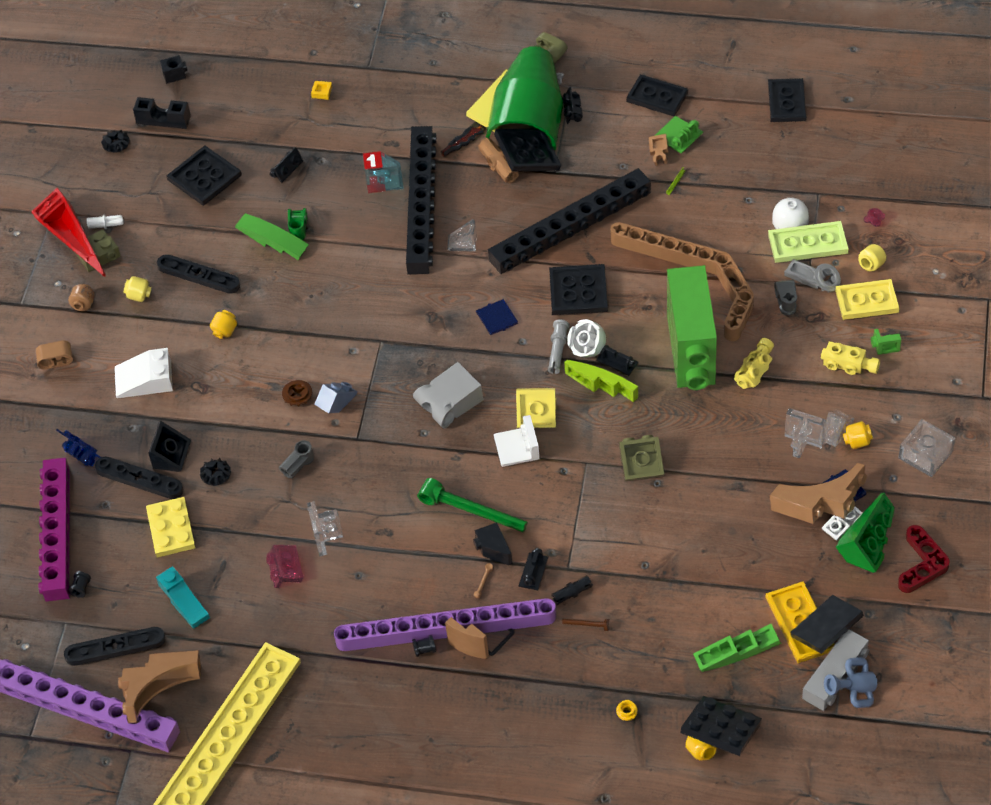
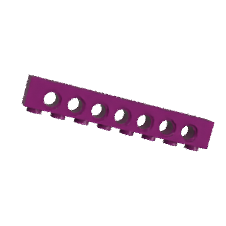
(57, 484)

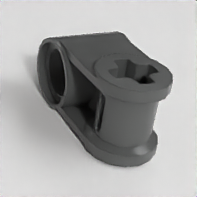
(786, 296)

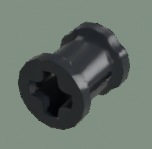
(79, 584)
(424, 645)

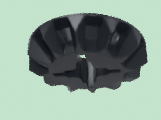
(117, 145)
(219, 477)

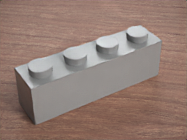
(848, 646)

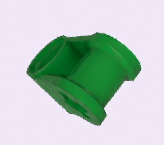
(297, 222)

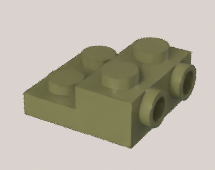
(104, 248)
(641, 458)

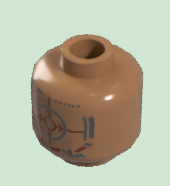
(81, 297)

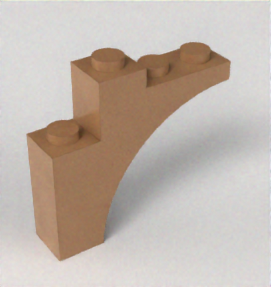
(810, 502)
(159, 673)

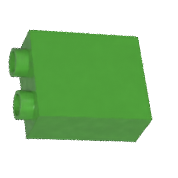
(691, 327)

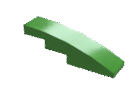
(271, 235)
(736, 649)

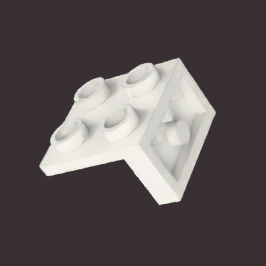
(518, 444)

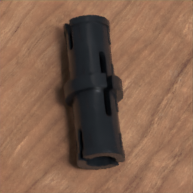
(571, 590)

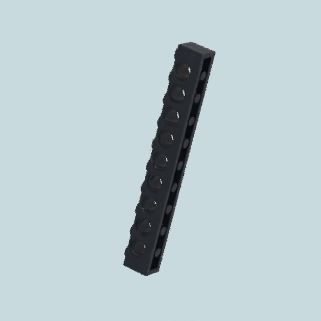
(420, 200)
(569, 221)

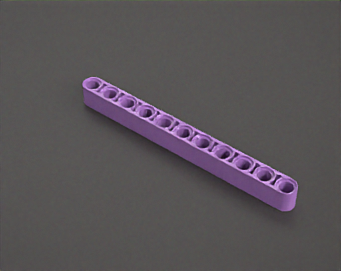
(435, 623)

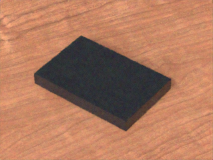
(657, 95)
(787, 100)
(827, 624)

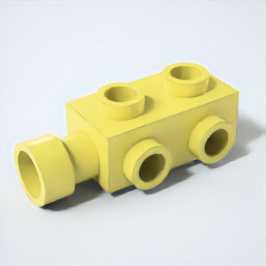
(848, 359)
(755, 365)

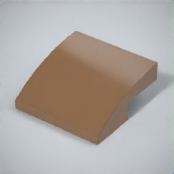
(468, 640)

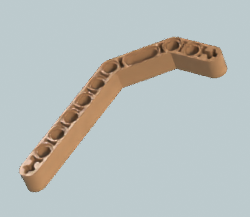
(691, 255)

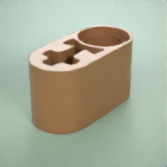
(54, 354)

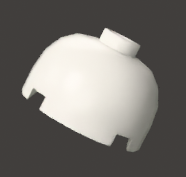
(790, 213)
(586, 339)

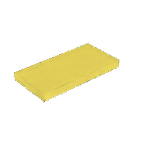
(482, 107)

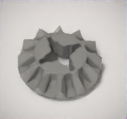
(825, 270)

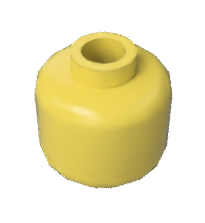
(872, 257)
(137, 289)

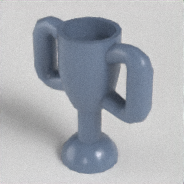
(857, 682)

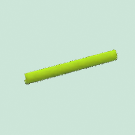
(676, 180)

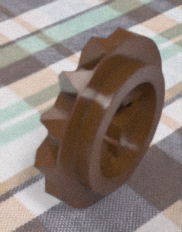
(300, 387)

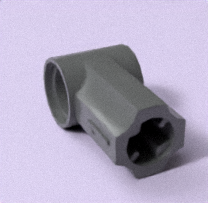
(297, 459)

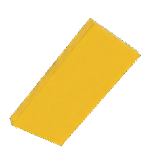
(790, 608)

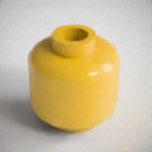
(223, 324)
(858, 435)
(699, 749)

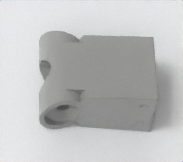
(450, 395)

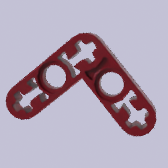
(929, 560)

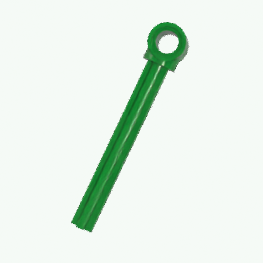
(433, 492)

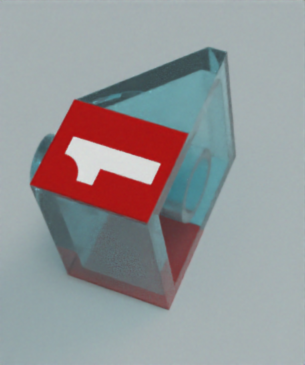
(382, 172)

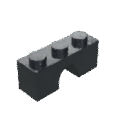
(148, 113)

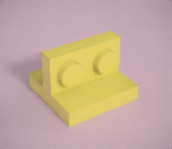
(539, 404)

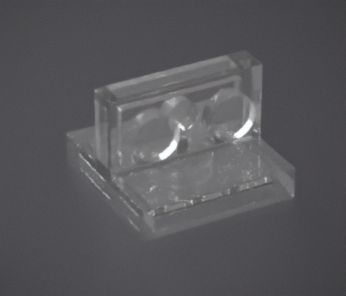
(804, 430)
(325, 526)

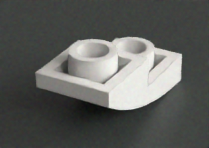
(838, 526)

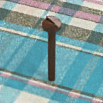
(587, 623)

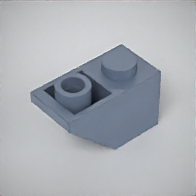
(335, 396)

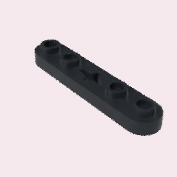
(210, 277)
(151, 481)
(126, 644)

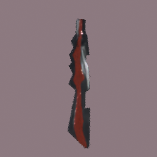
(464, 139)

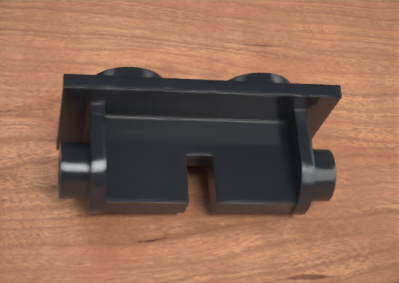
(572, 106)
(287, 165)
(617, 360)
(533, 570)

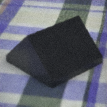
(168, 448)

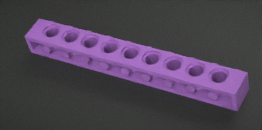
(106, 719)

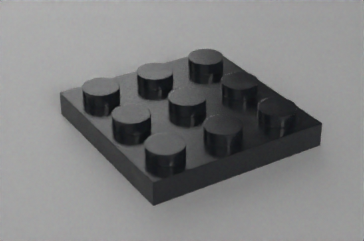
(527, 150)
(204, 175)
(578, 289)
(721, 725)

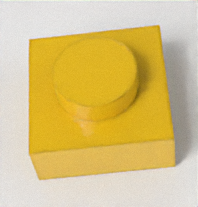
(321, 90)

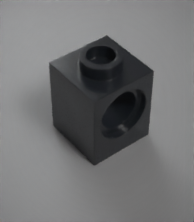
(173, 69)

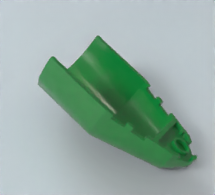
(529, 94)

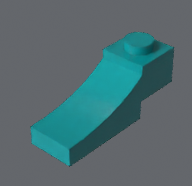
(182, 597)

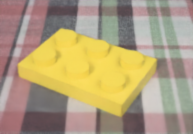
(867, 299)
(170, 527)

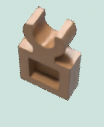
(659, 146)

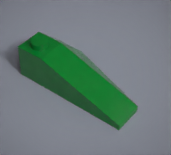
(866, 537)

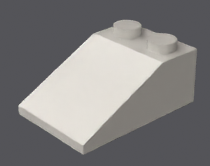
(144, 374)

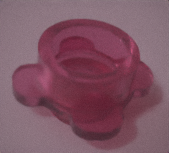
(874, 217)

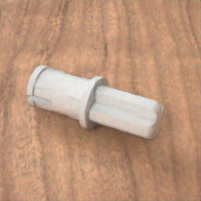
(104, 221)

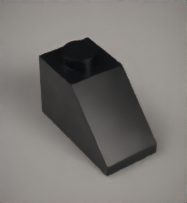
(492, 544)

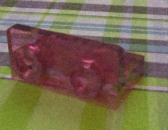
(284, 564)

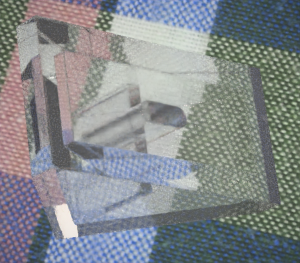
(463, 238)
(835, 426)

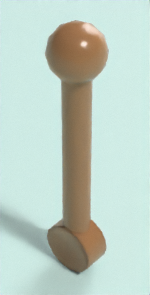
(488, 567)

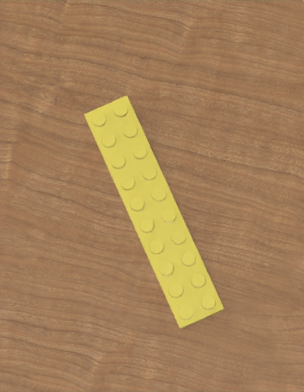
(230, 728)

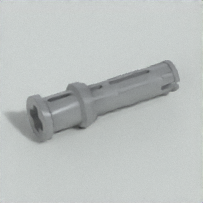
(558, 339)

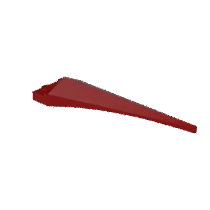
(61, 220)

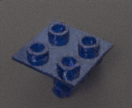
(79, 449)

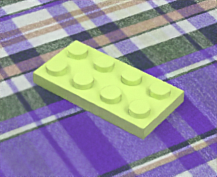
(808, 241)

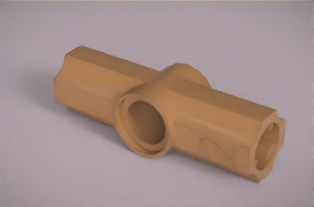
(497, 160)

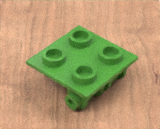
(680, 133)

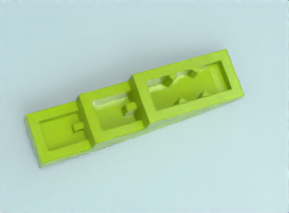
(595, 377)

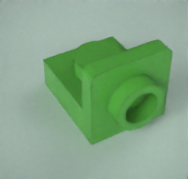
(885, 344)

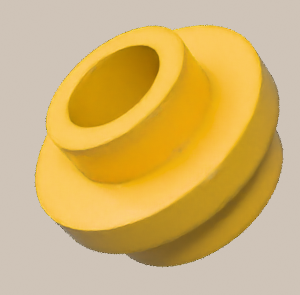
(626, 705)

